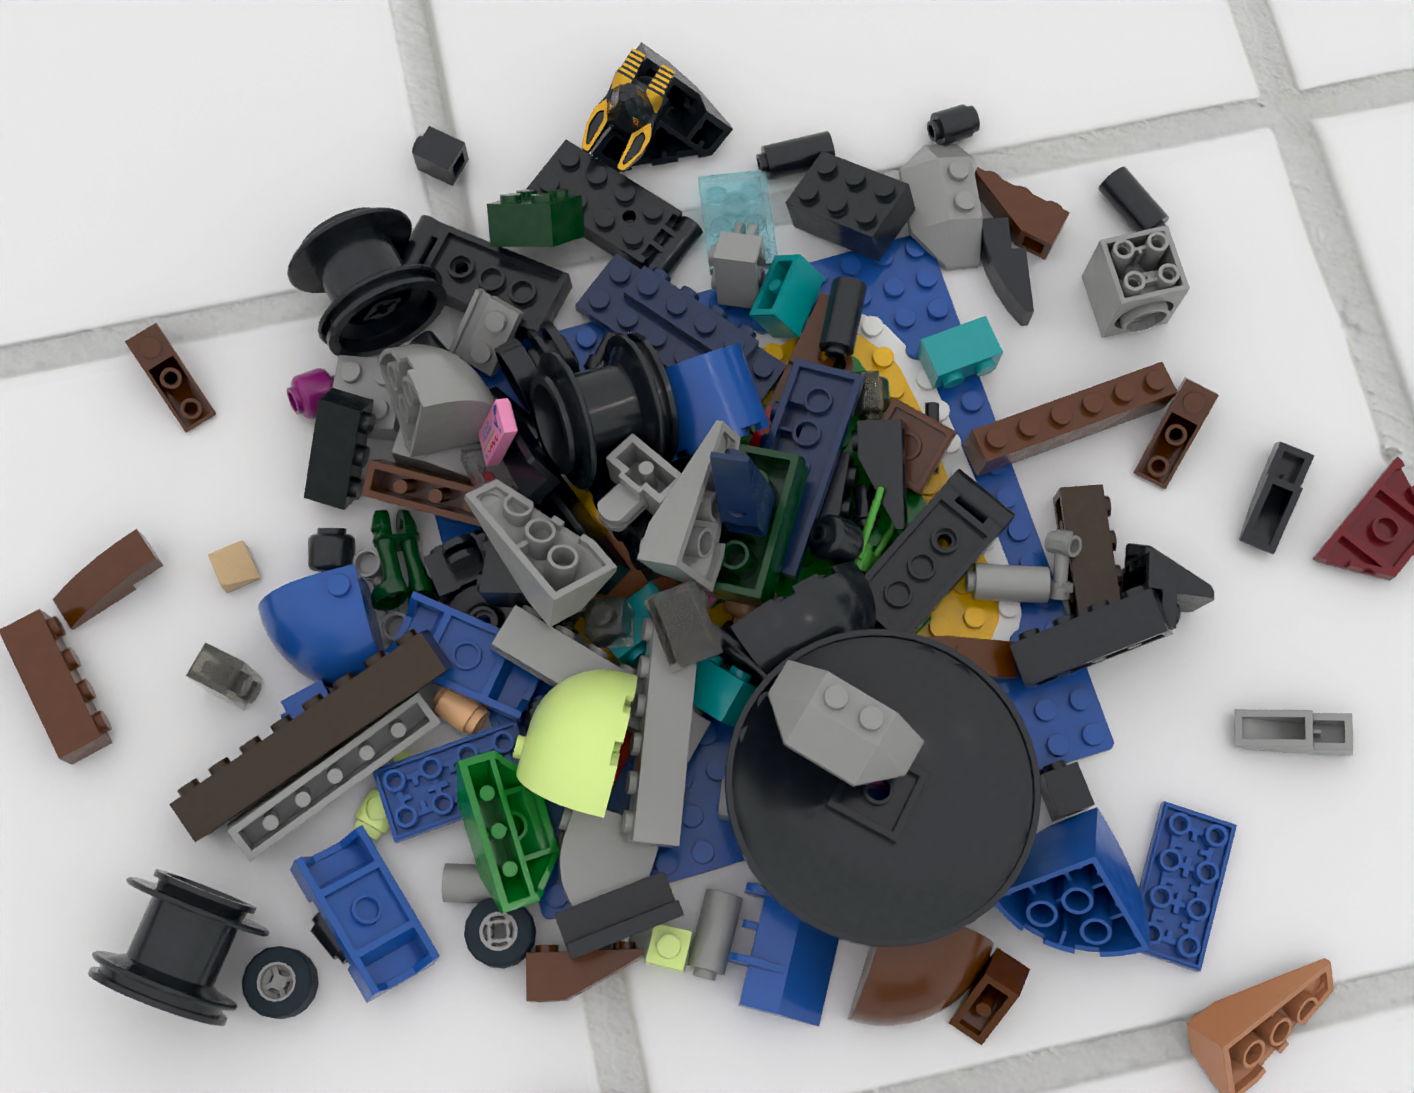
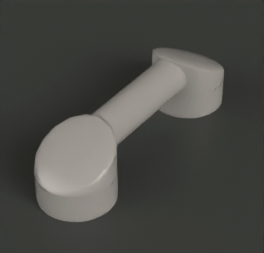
(369, 565)

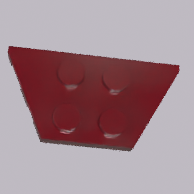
(1378, 530)

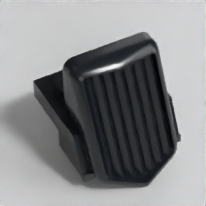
(1175, 585)

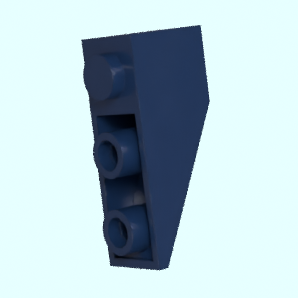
(741, 493)

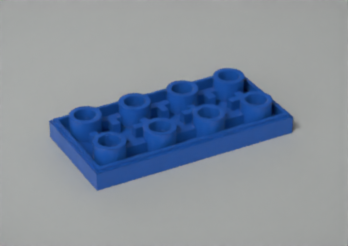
(422, 789)
(1184, 883)

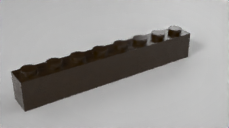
(311, 734)

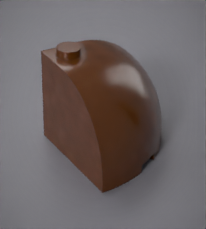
(918, 979)

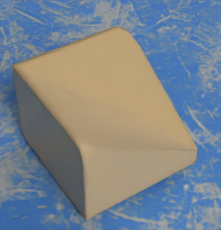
(234, 566)

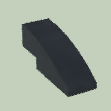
(1007, 269)
(1275, 497)

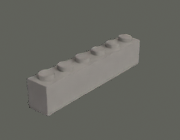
(555, 656)
(658, 748)
(330, 776)

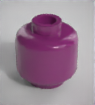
(307, 390)

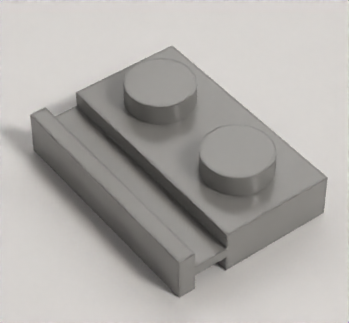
(483, 328)

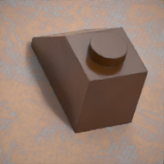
(990, 996)

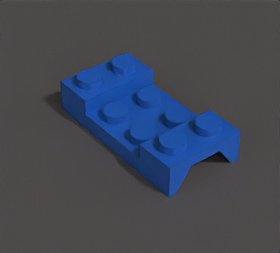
(476, 669)
(366, 913)

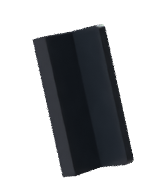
(529, 465)
(617, 915)

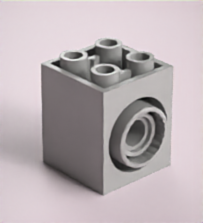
(1135, 281)

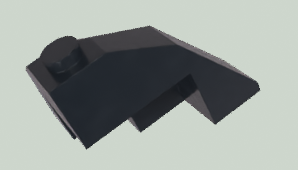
(686, 129)

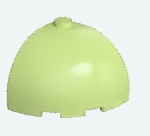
(577, 740)

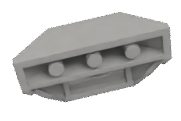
(946, 205)
(841, 726)

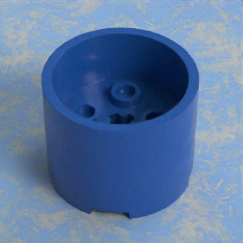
(714, 389)

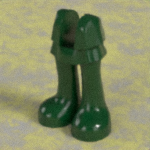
(393, 589)

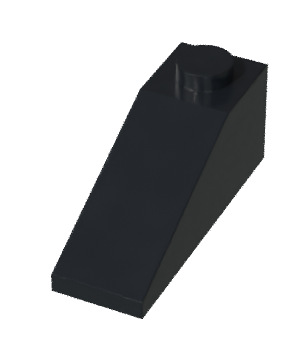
(883, 456)

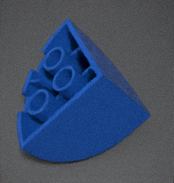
(323, 624)
(1079, 891)

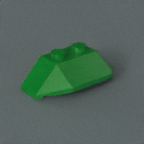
(505, 830)

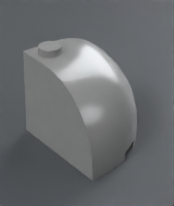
(434, 397)

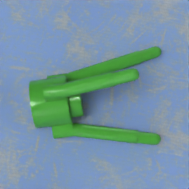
(867, 557)

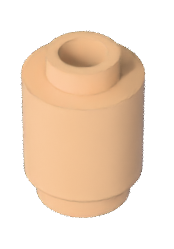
(460, 711)

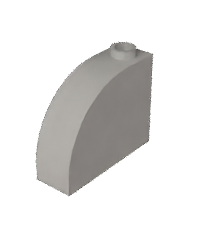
(597, 858)

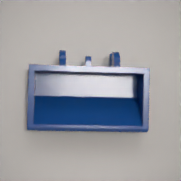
(786, 964)

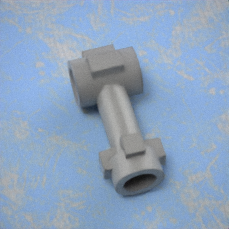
(1064, 546)

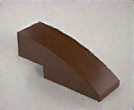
(107, 579)

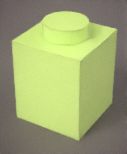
(669, 947)

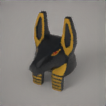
(630, 107)

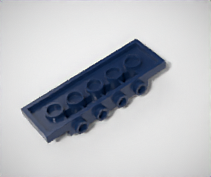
(671, 319)
(813, 424)

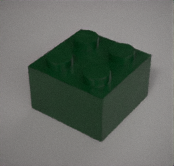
(535, 219)

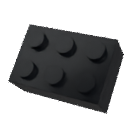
(851, 205)

